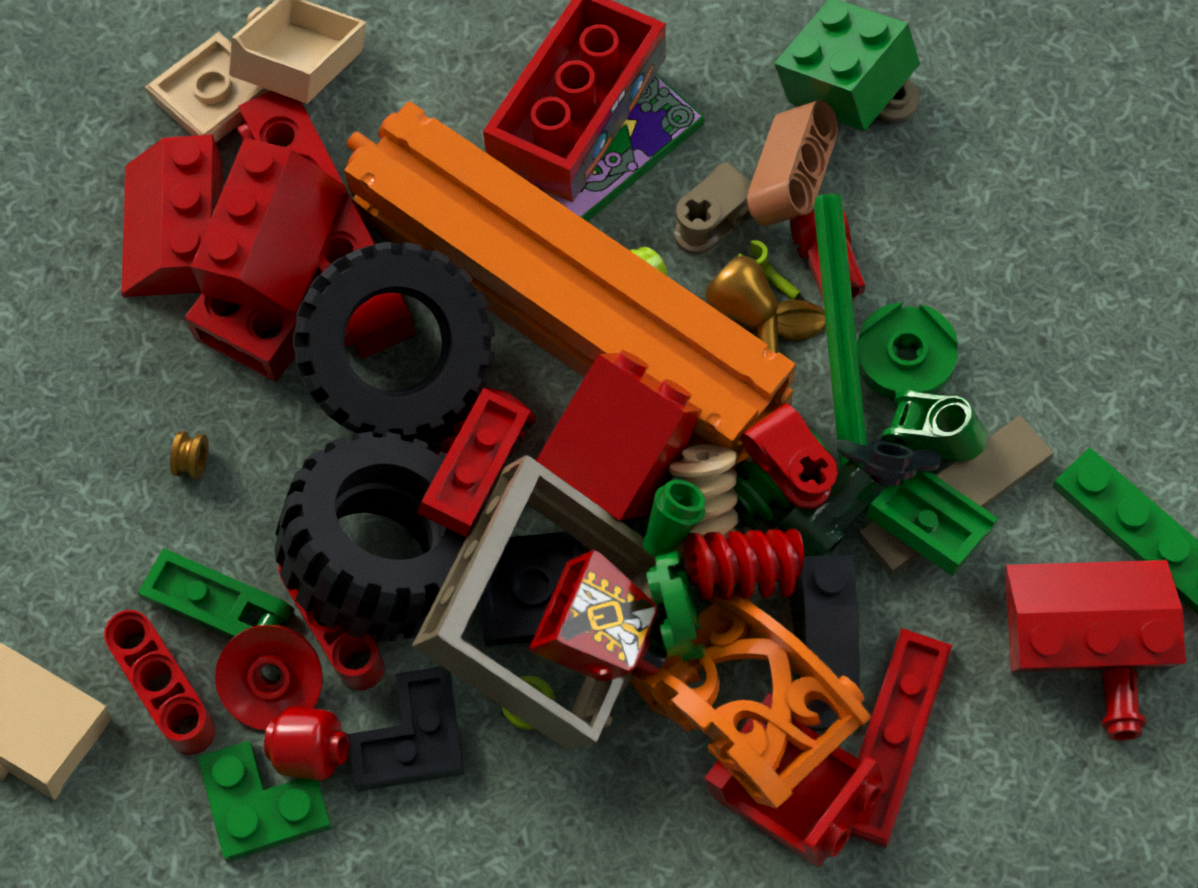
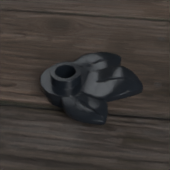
(888, 461)

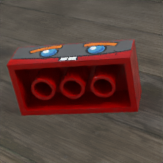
(576, 94)

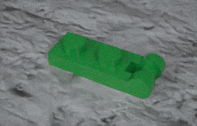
(208, 596)

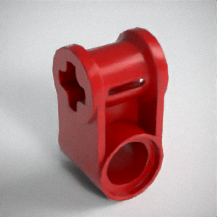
(787, 449)

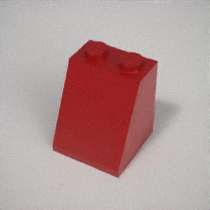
(621, 435)

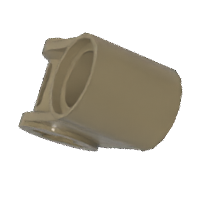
(712, 210)

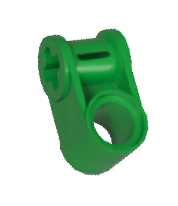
(931, 424)

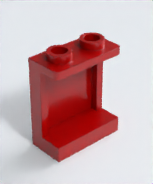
(822, 805)

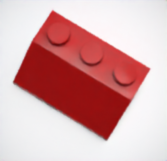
(166, 213)
(268, 229)
(1093, 616)

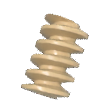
(712, 472)

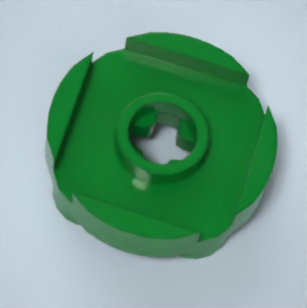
(908, 326)
(680, 607)

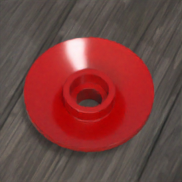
(249, 693)

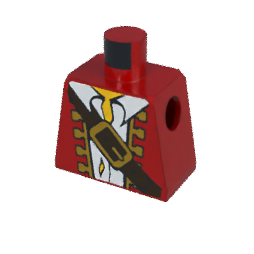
(598, 622)

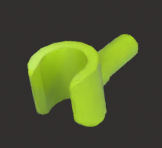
(760, 250)

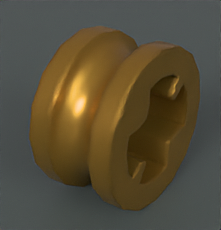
(189, 454)

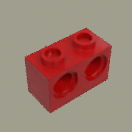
(241, 335)

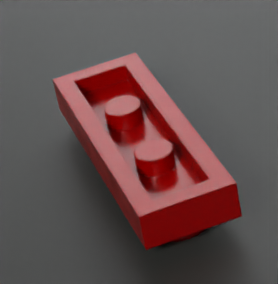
(473, 462)

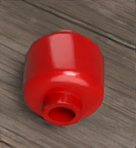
(306, 743)

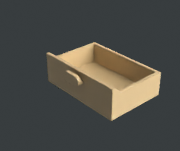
(295, 47)
(43, 724)

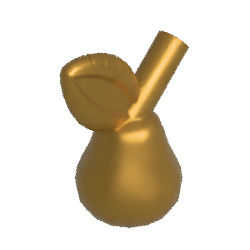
(746, 297)

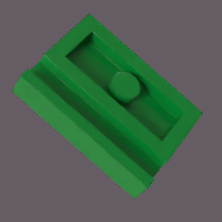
(933, 519)

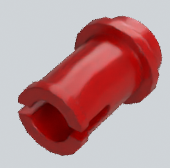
(1122, 705)

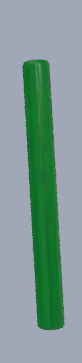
(839, 320)

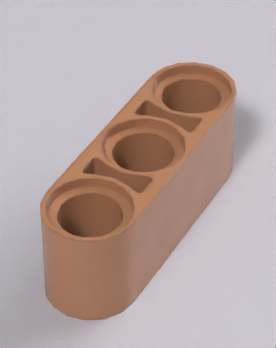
(792, 163)

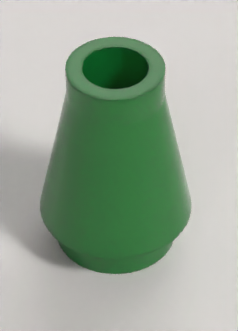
(674, 514)

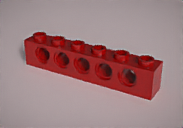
(281, 120)

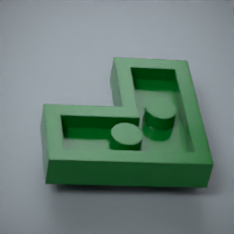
(254, 817)

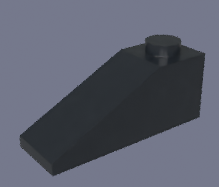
(828, 621)

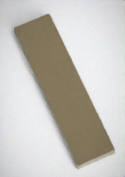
(1005, 462)

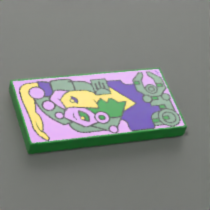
(648, 135)

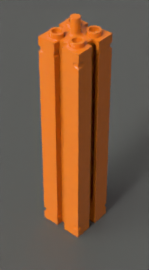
(561, 274)

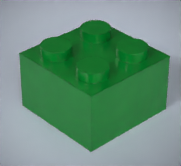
(849, 61)

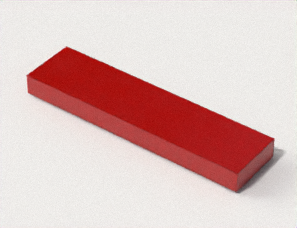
(900, 726)

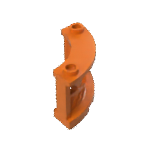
(755, 755)

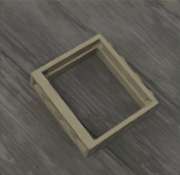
(439, 637)

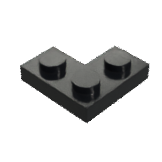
(420, 748)

